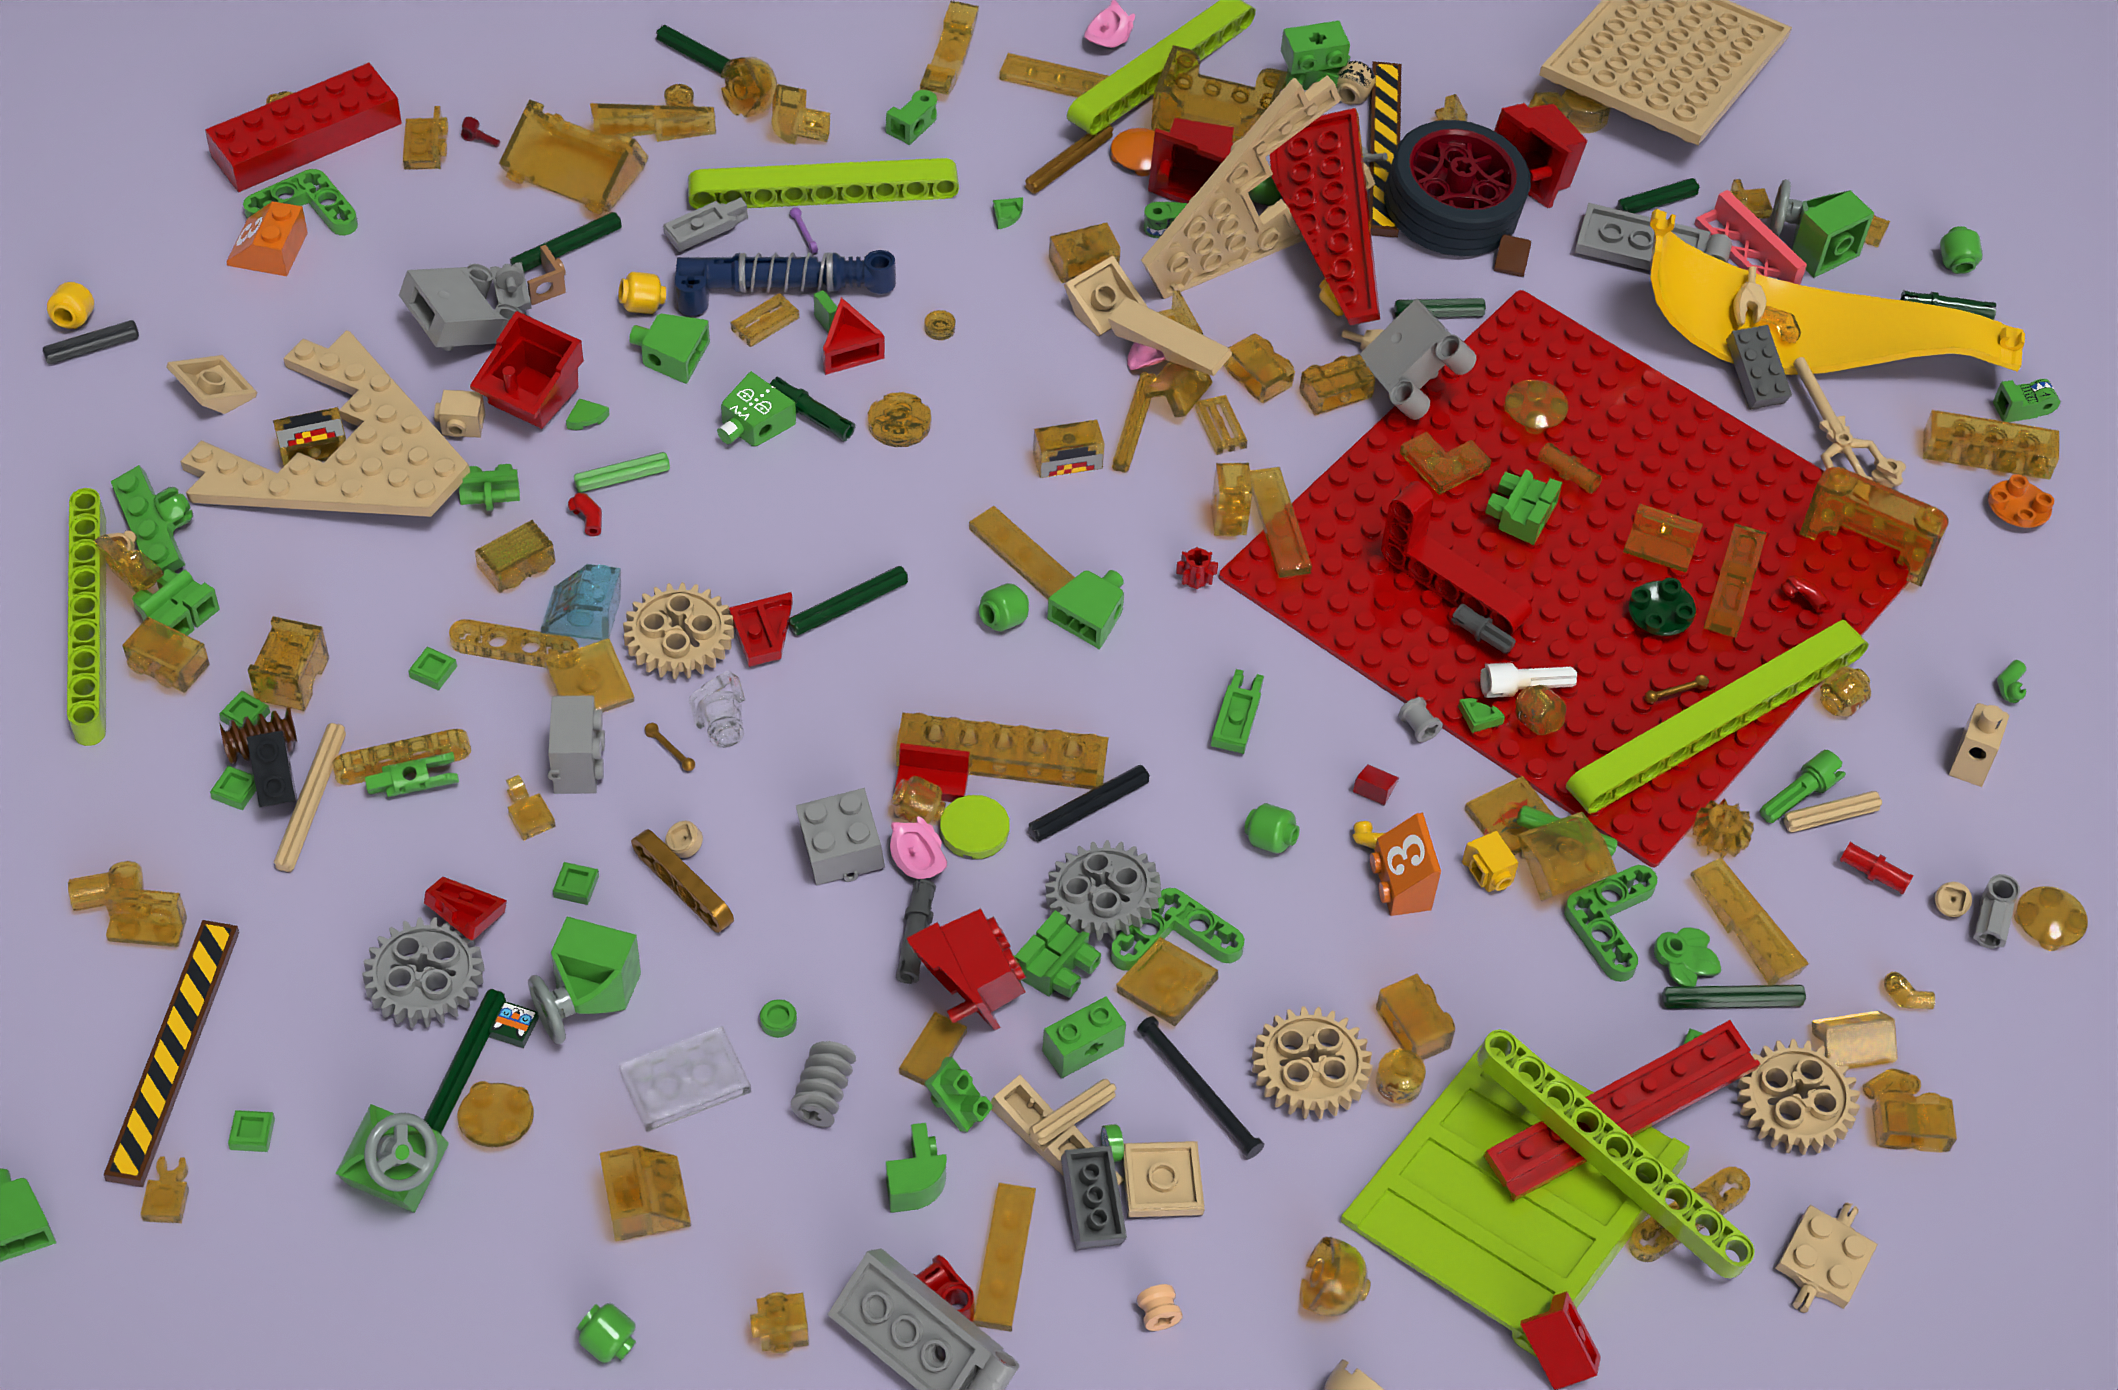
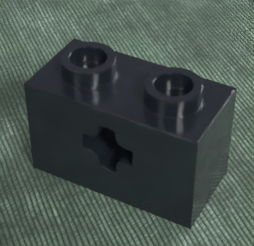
(272, 768)

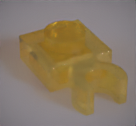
(166, 1197)

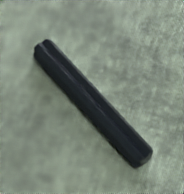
(1088, 803)

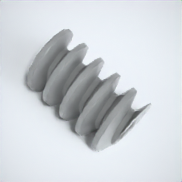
(822, 1083)

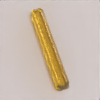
(1133, 425)

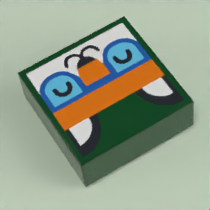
(513, 1024)

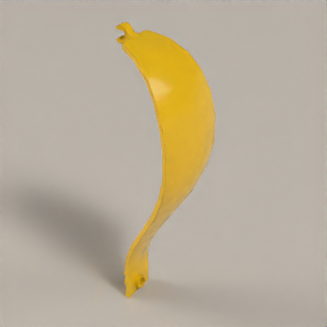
(1835, 326)

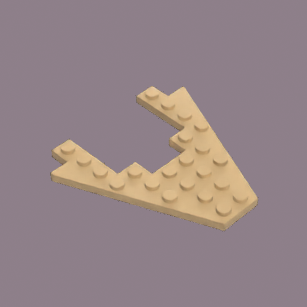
(1219, 223)
(384, 467)

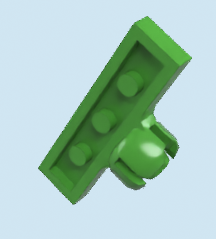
(153, 516)

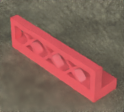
(1757, 240)

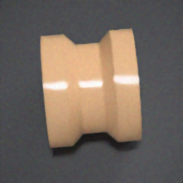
(1159, 1307)

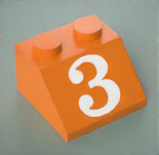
(270, 239)
(1406, 867)

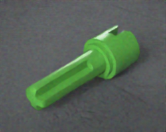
(1815, 776)

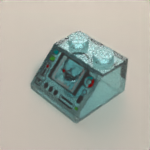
(584, 603)

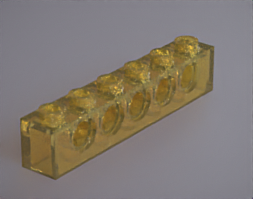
(1026, 752)

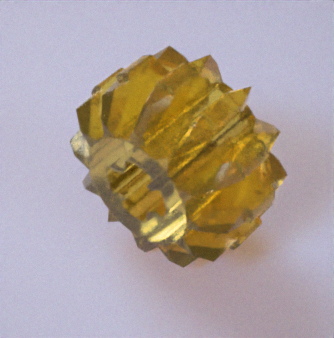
(1723, 828)

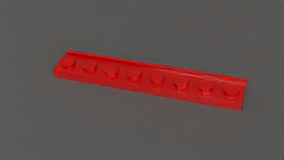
(1631, 1102)

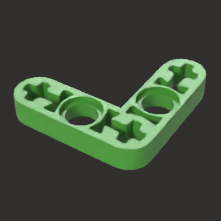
(305, 192)
(1599, 917)
(1179, 921)

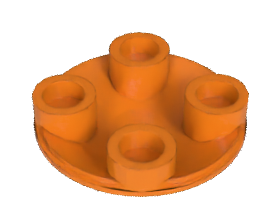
(1134, 150)
(2020, 502)

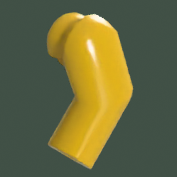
(1364, 835)

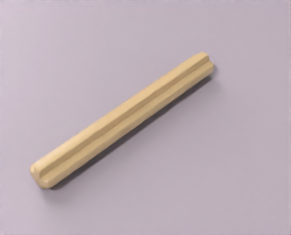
(309, 797)

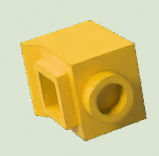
(1490, 862)

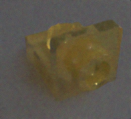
(1754, 199)

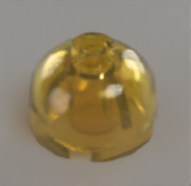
(748, 85)
(1336, 1278)

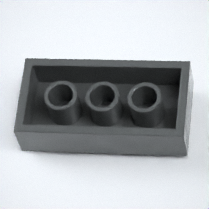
(1758, 367)
(1093, 1197)

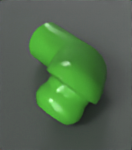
(2008, 683)

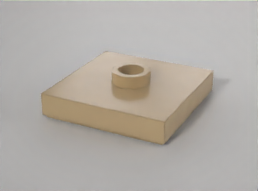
(1163, 1179)

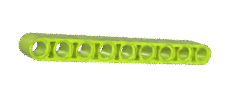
(1140, 77)
(826, 183)
(86, 619)
(1618, 1170)

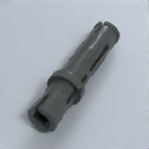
(918, 918)

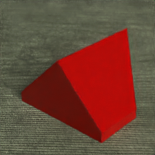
(851, 341)

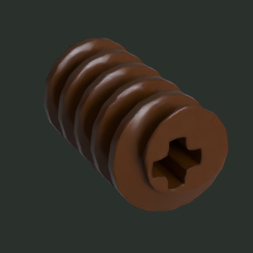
(236, 738)

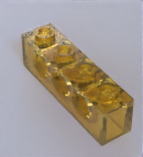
(1991, 444)

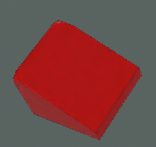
(1375, 784)

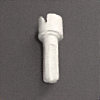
(1506, 679)

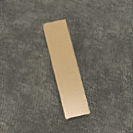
(1175, 340)
(1023, 1107)

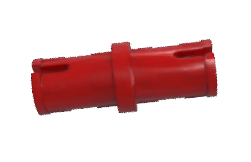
(1876, 868)

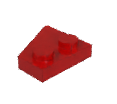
(762, 627)
(464, 906)

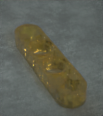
(515, 638)
(355, 765)
(1708, 1189)

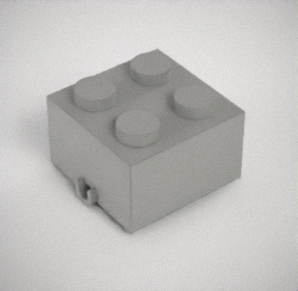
(575, 744)
(840, 836)

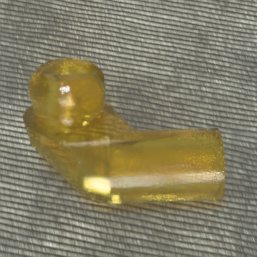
(1785, 322)
(1891, 1080)

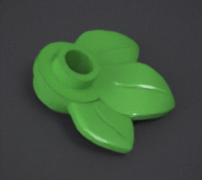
(1686, 955)

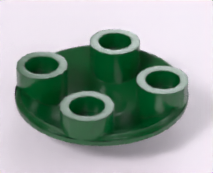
(1662, 607)

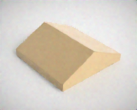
(1099, 293)
(213, 382)

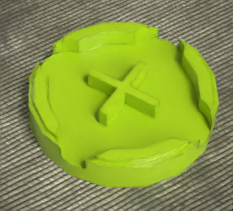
(974, 826)

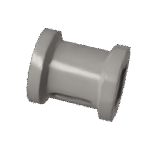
(1420, 719)

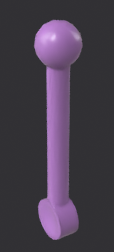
(796, 214)

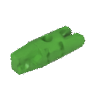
(394, 775)

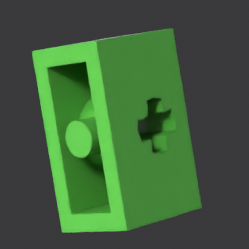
(1315, 47)
(1084, 1037)

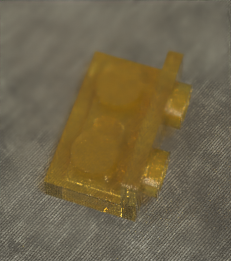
(425, 141)
(131, 567)
(145, 916)

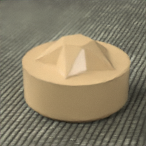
(684, 839)
(1953, 899)

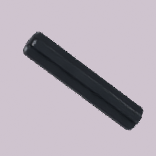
(90, 342)

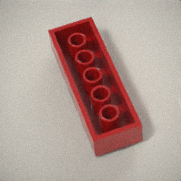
(303, 127)

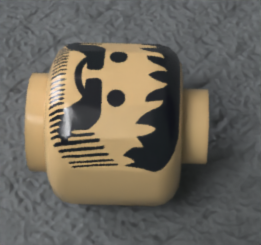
(1355, 82)

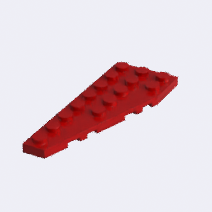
(1326, 193)

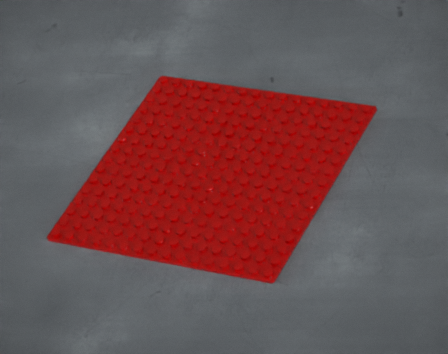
(1652, 449)

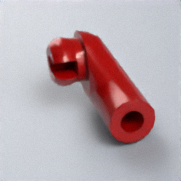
(593, 513)
(1808, 589)

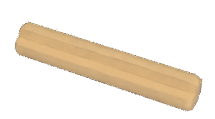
(1832, 811)
(1072, 1112)

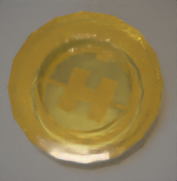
(940, 325)

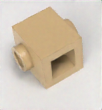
(460, 413)

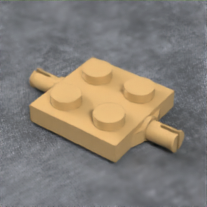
(1826, 1257)

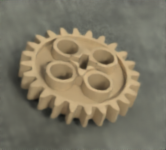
(678, 630)
(1311, 1062)
(1798, 1097)

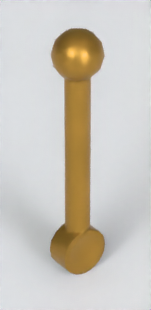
(1701, 682)
(652, 730)

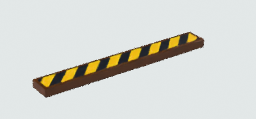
(1384, 138)
(171, 1054)

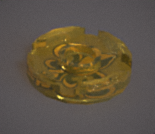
(899, 420)

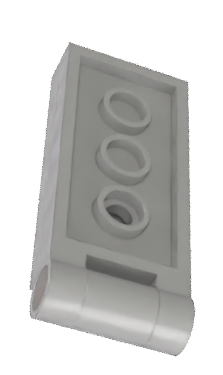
(910, 1326)

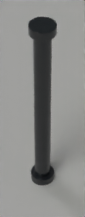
(1250, 1145)

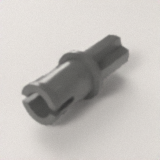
(1483, 629)

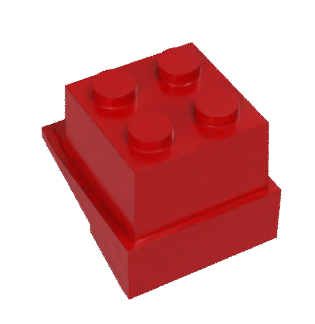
(1546, 143)
(1187, 157)
(530, 370)
(972, 960)

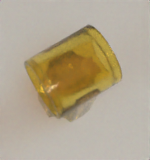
(90, 890)

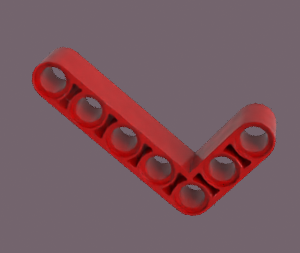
(1440, 568)

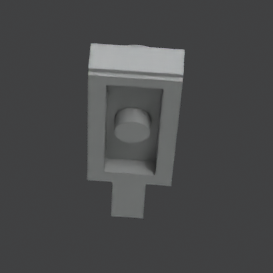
(704, 223)

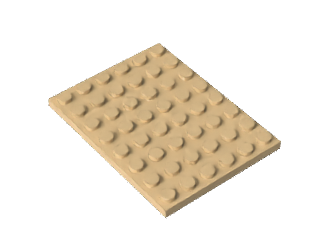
(1667, 59)

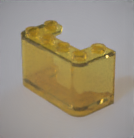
(1211, 100)

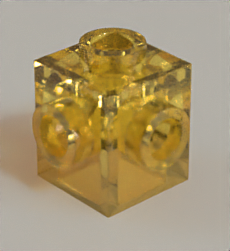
(780, 1322)

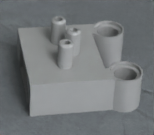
(454, 305)
(1412, 354)

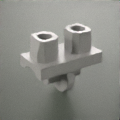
(511, 286)

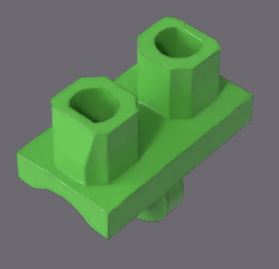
(490, 486)
(957, 1095)

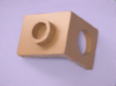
(554, 274)

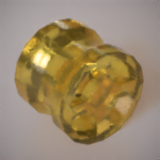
(679, 95)

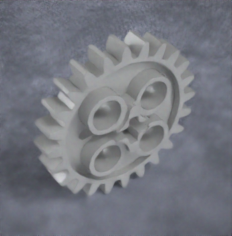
(1104, 889)
(423, 972)

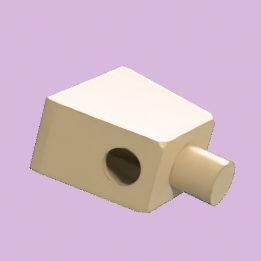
(1982, 730)

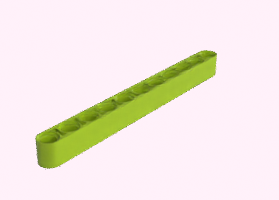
(1716, 717)

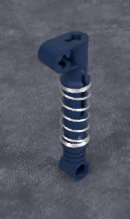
(699, 274)

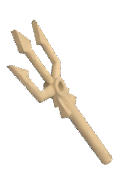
(1836, 428)

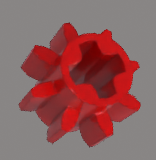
(1197, 568)

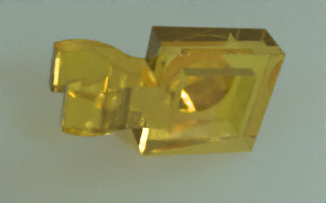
(528, 813)

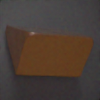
(1512, 255)

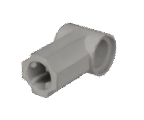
(1996, 912)

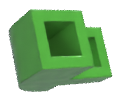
(916, 1180)

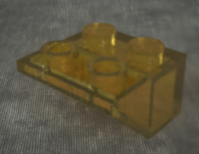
(643, 1192)

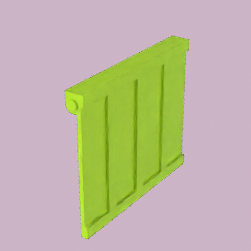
(1457, 1225)

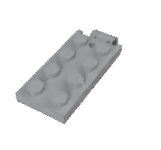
(1629, 237)

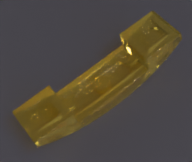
(952, 48)

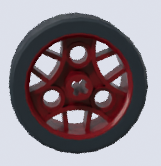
(1456, 187)

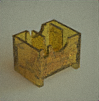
(289, 663)

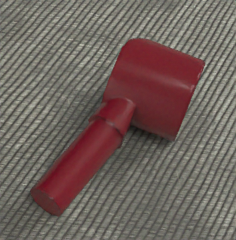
(470, 132)

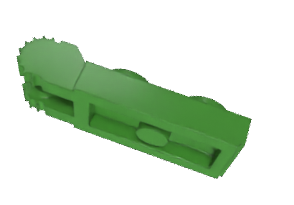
(1237, 714)

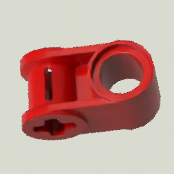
(948, 1285)

